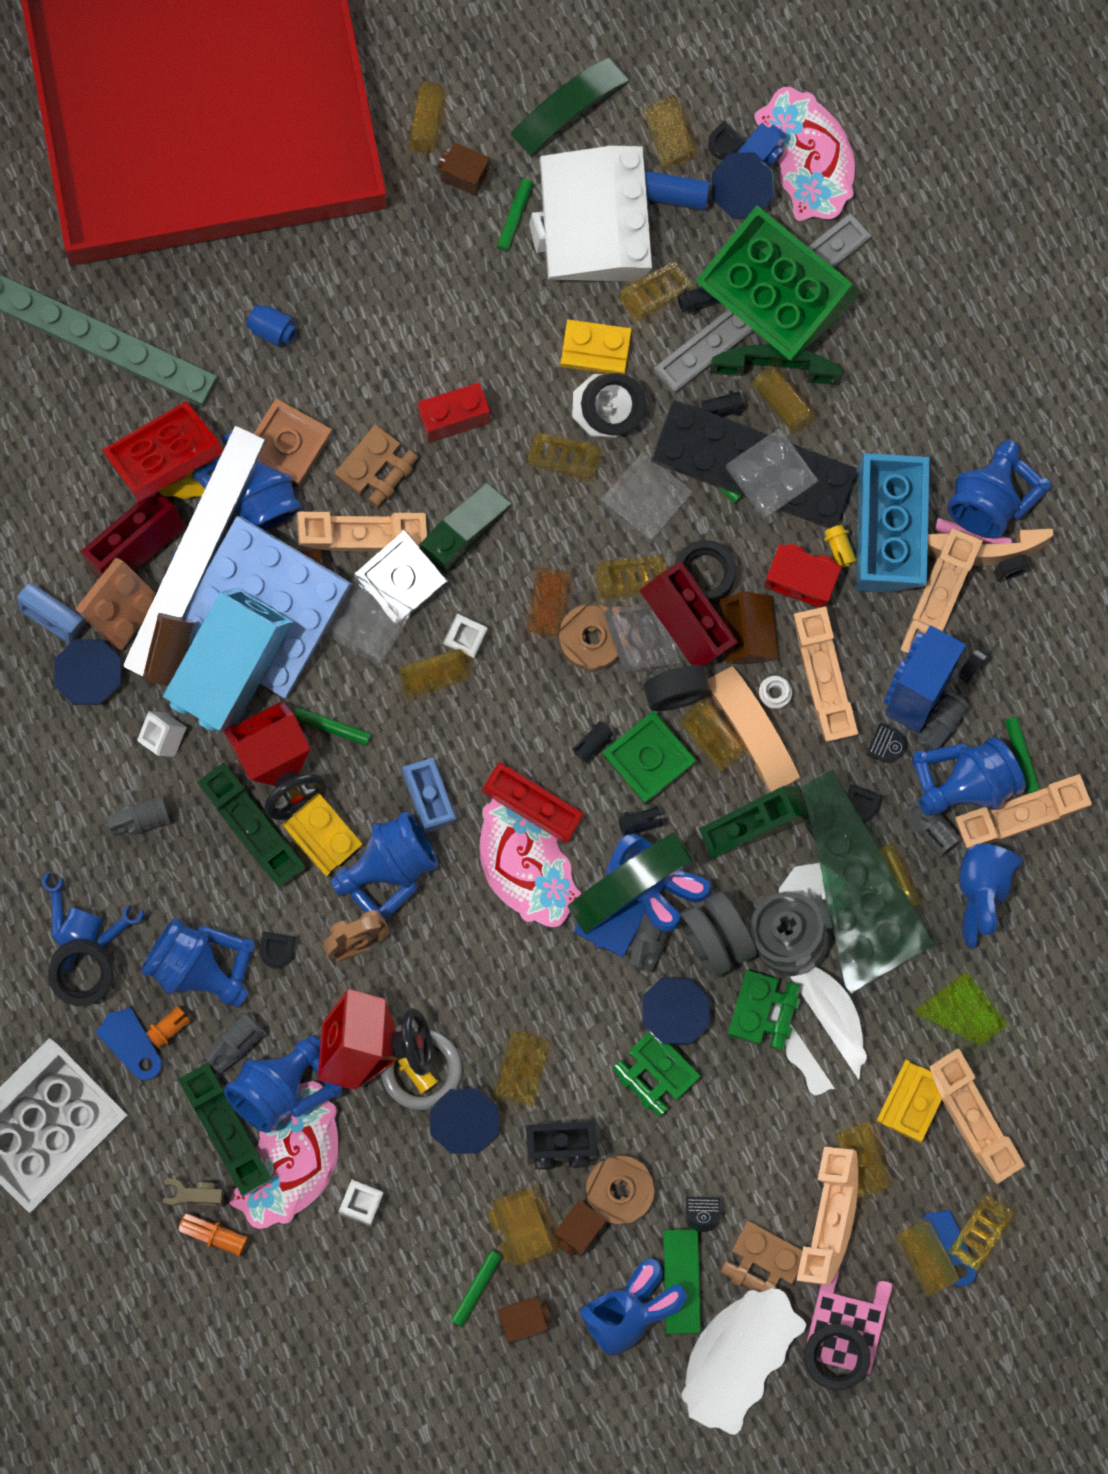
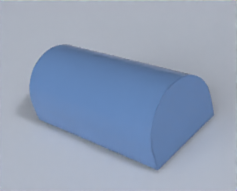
(50, 613)
(428, 795)

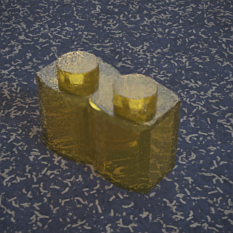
(521, 1228)

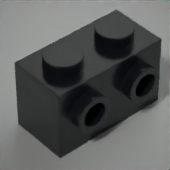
(561, 1144)

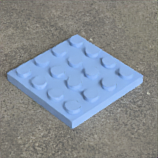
(282, 581)

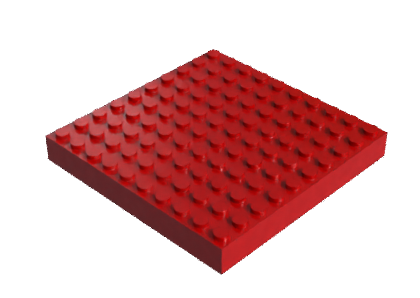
(199, 119)

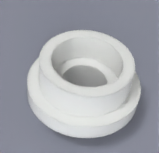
(779, 683)

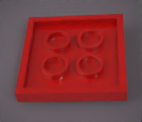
(163, 451)

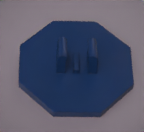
(742, 183)
(87, 672)
(675, 1011)
(464, 1121)

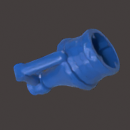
(986, 496)
(266, 497)
(981, 776)
(394, 855)
(185, 962)
(271, 1088)

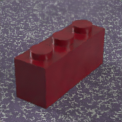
(134, 535)
(688, 615)

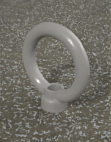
(426, 1102)

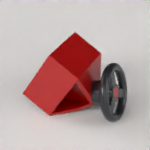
(273, 752)
(363, 1042)

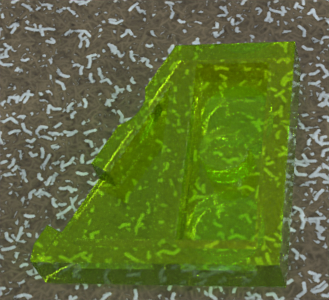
(963, 1011)

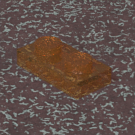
(548, 602)

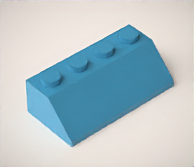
(892, 522)

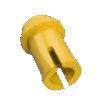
(840, 545)
(422, 1083)

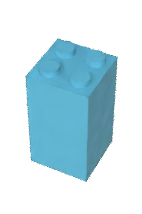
(227, 660)

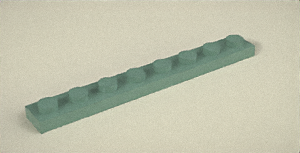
(105, 342)

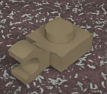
(203, 1195)

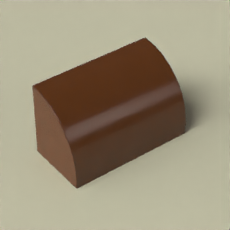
(752, 625)
(167, 648)

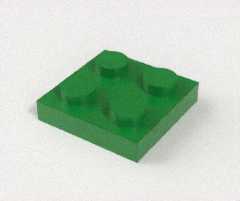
(649, 757)

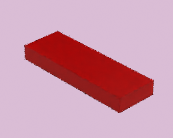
(532, 802)

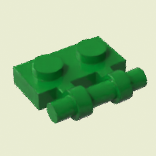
(753, 1008)
(664, 1066)

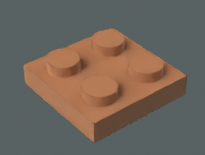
(292, 440)
(117, 604)

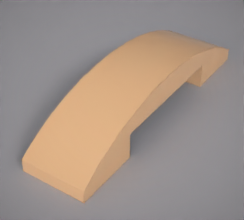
(357, 532)
(991, 554)
(943, 584)
(824, 674)
(753, 729)
(1024, 813)
(973, 1117)
(834, 1217)

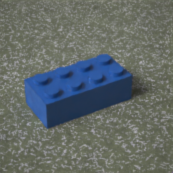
(922, 677)

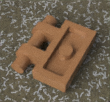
(369, 459)
(766, 1252)

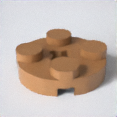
(572, 637)
(353, 938)
(638, 1183)

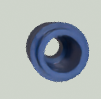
(271, 325)

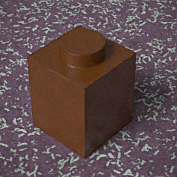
(463, 168)
(578, 1229)
(524, 1320)

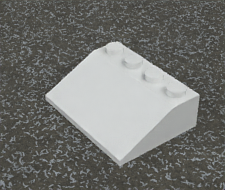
(596, 214)
(49, 1123)

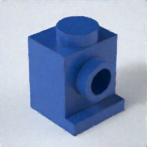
(766, 143)

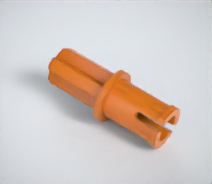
(213, 1234)

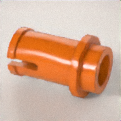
(167, 1027)

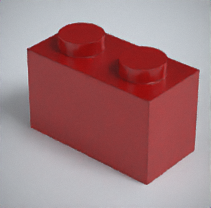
(453, 412)
(802, 575)

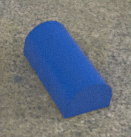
(676, 190)

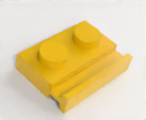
(595, 347)
(321, 834)
(911, 1102)

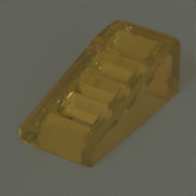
(637, 300)
(590, 464)
(603, 581)
(996, 1208)

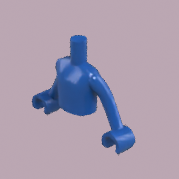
(81, 924)

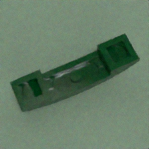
(568, 104)
(732, 363)
(250, 825)
(629, 882)
(225, 1129)

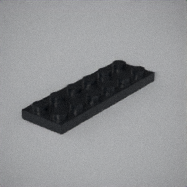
(704, 443)

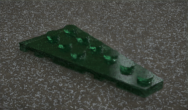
(865, 901)

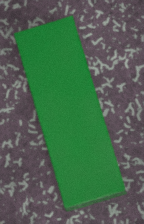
(682, 1269)

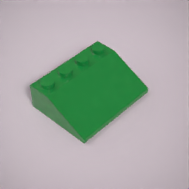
(777, 284)

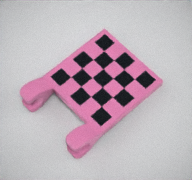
(857, 1314)

